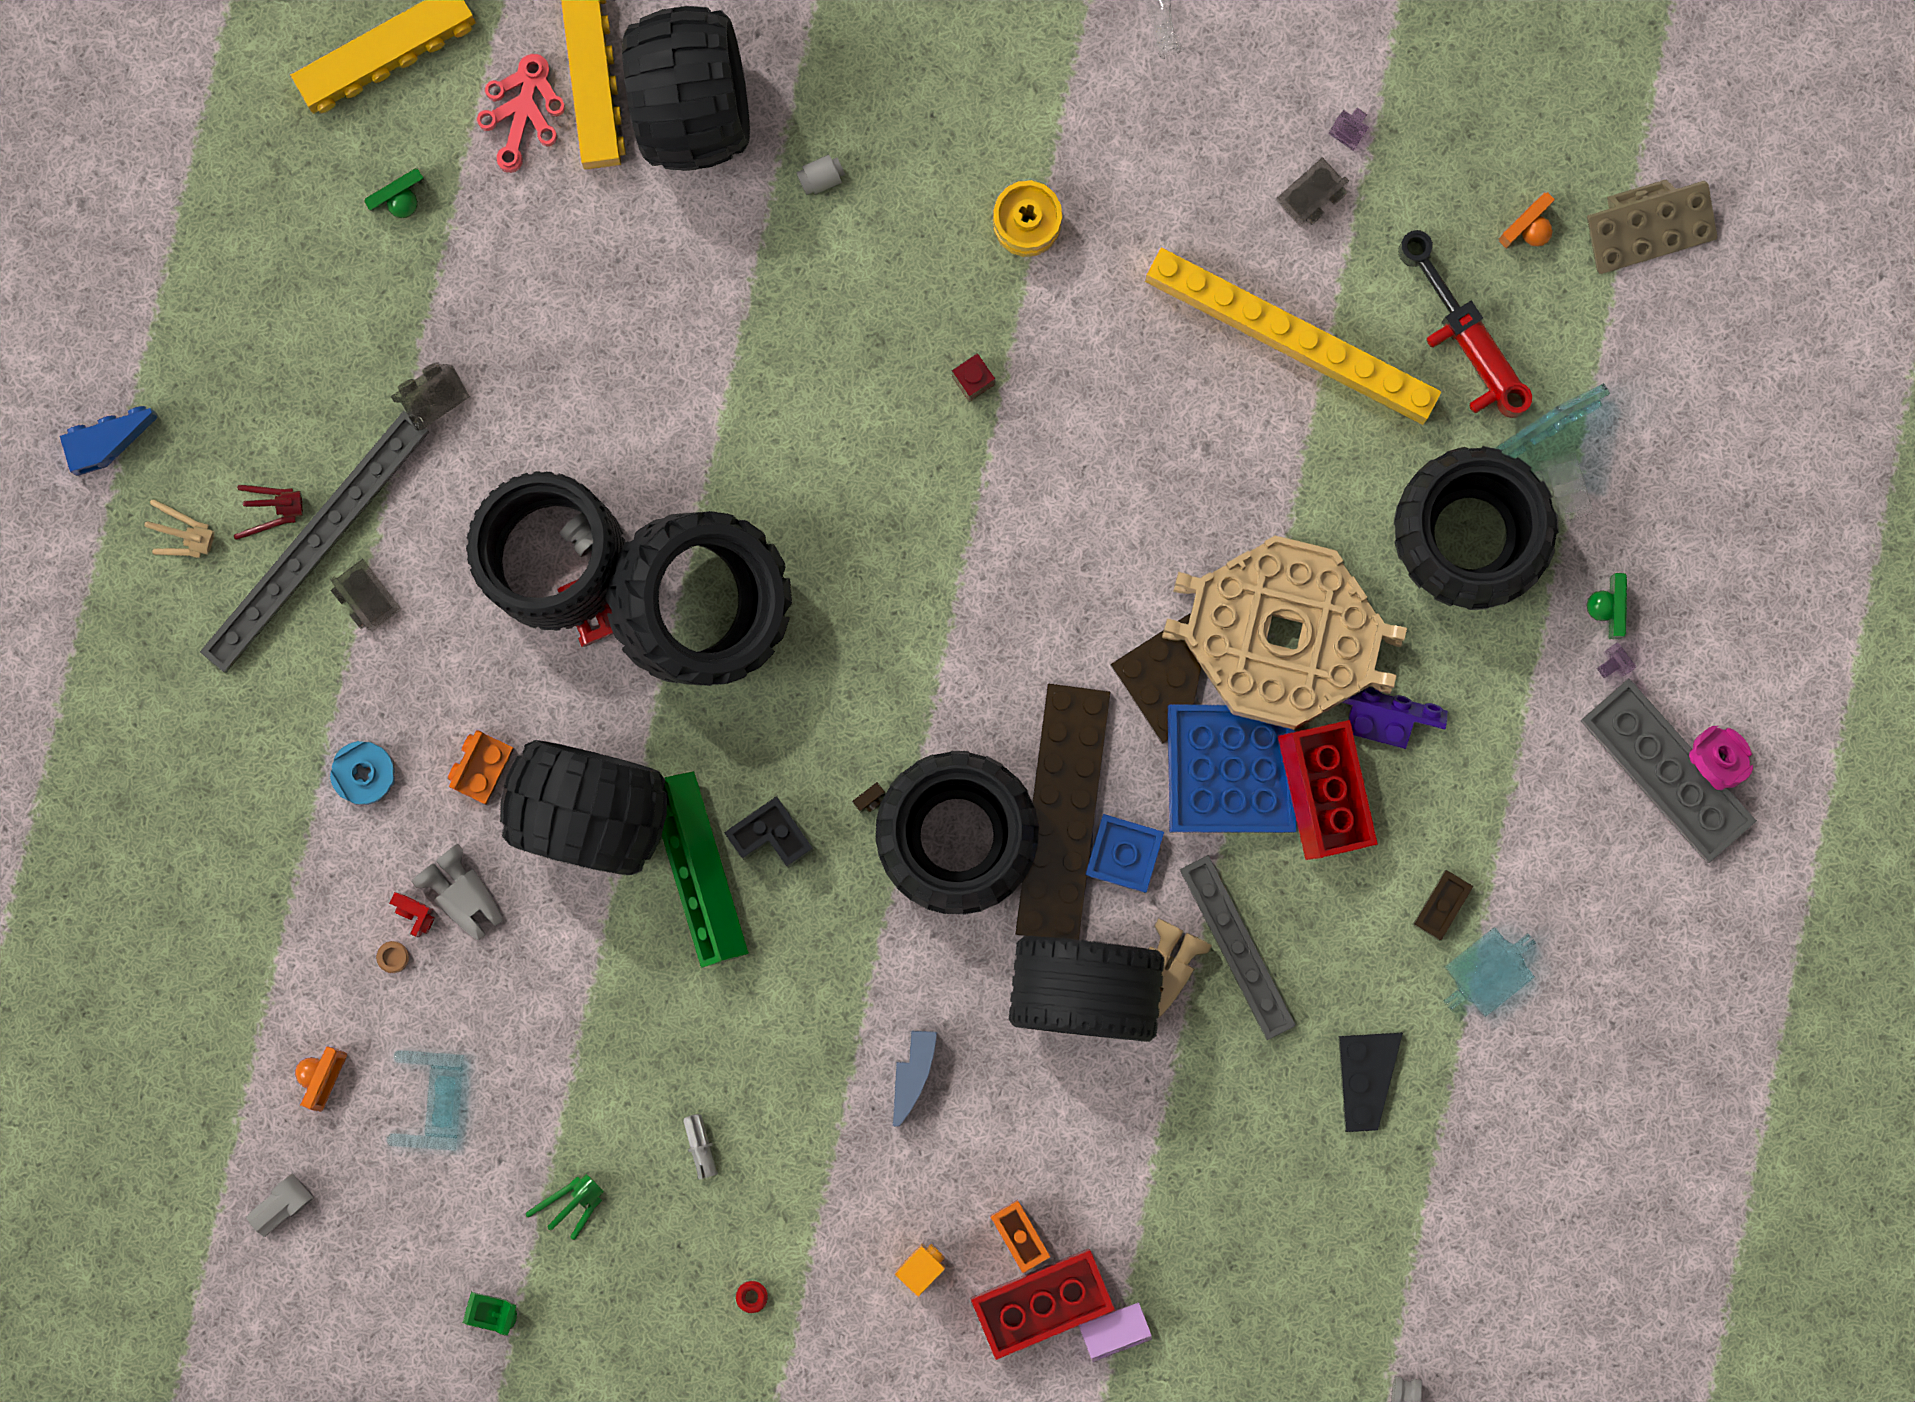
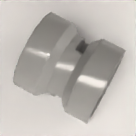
(580, 533)

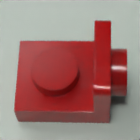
(408, 908)

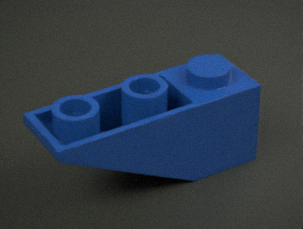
(102, 443)

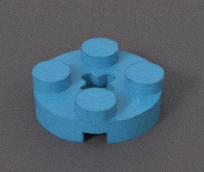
(368, 755)

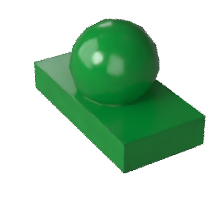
(399, 198)
(1611, 605)

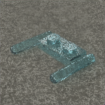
(442, 1101)

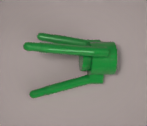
(584, 1192)

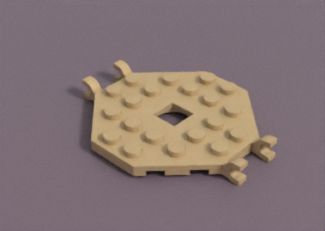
(1298, 584)

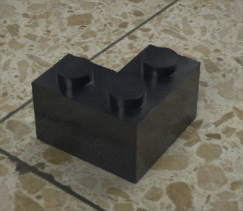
(770, 825)

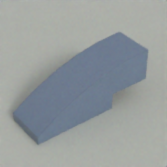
(913, 1075)

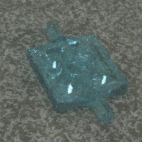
(1489, 971)

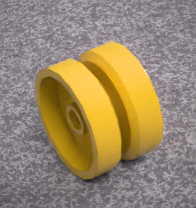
(1030, 200)

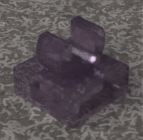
(1349, 128)
(1617, 661)

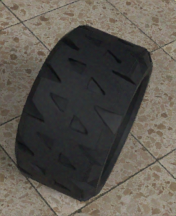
(760, 584)

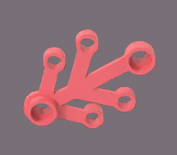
(523, 107)

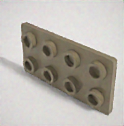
(1651, 224)

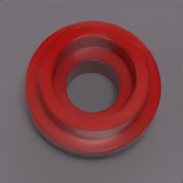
(741, 1297)

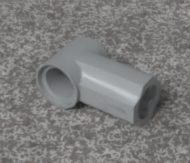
(284, 1201)

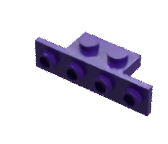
(1389, 717)

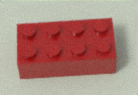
(1327, 790)
(1042, 1303)

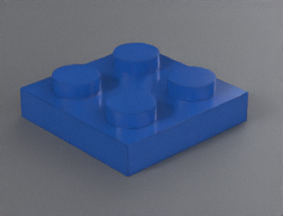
(1124, 853)

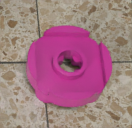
(1706, 757)

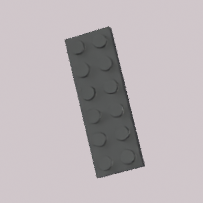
(1662, 769)

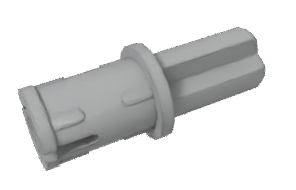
(700, 1146)

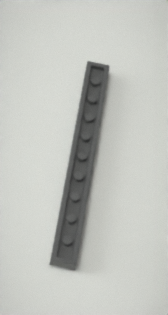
(313, 543)

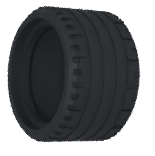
(500, 515)
(1086, 988)

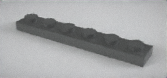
(1237, 947)

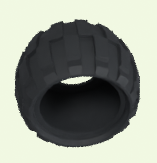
(686, 88)
(1512, 491)
(966, 778)
(583, 808)

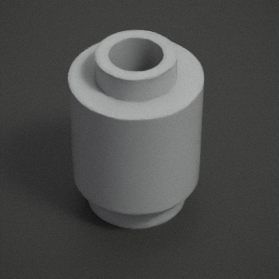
(820, 175)

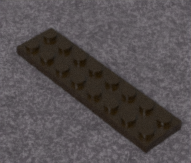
(1065, 811)

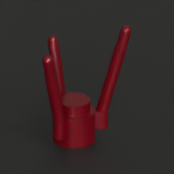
(286, 503)

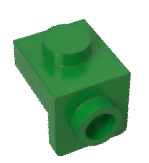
(490, 1313)

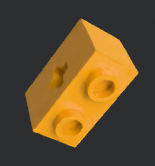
(921, 1268)

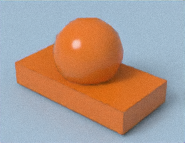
(1533, 227)
(319, 1077)

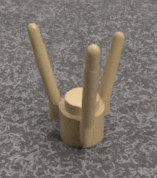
(197, 539)

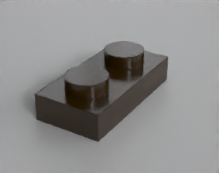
(1443, 905)

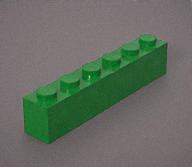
(700, 874)

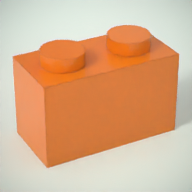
(1020, 1236)

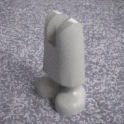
(463, 896)

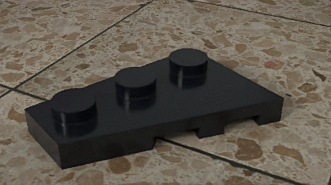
(1366, 1077)

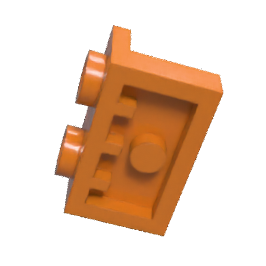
(480, 766)

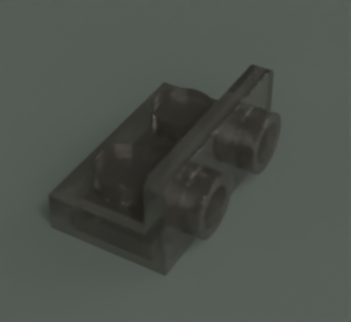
(1312, 192)
(431, 394)
(365, 595)

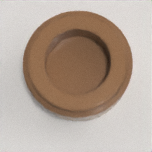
(392, 957)

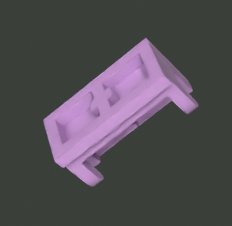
(1115, 1332)

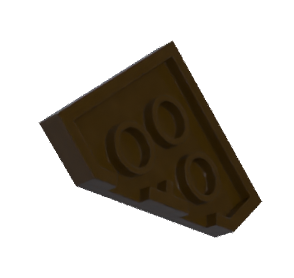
(1158, 676)

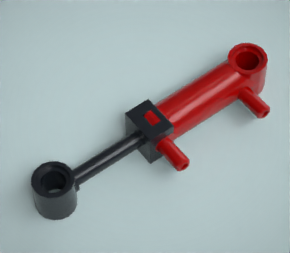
(1466, 327)

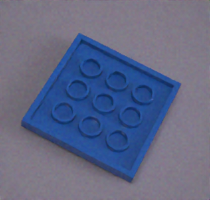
(1226, 773)

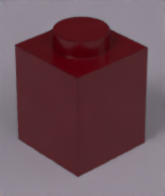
(973, 377)

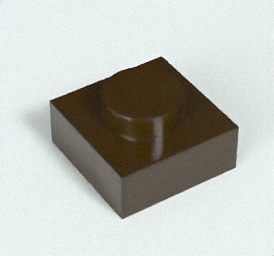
(869, 799)

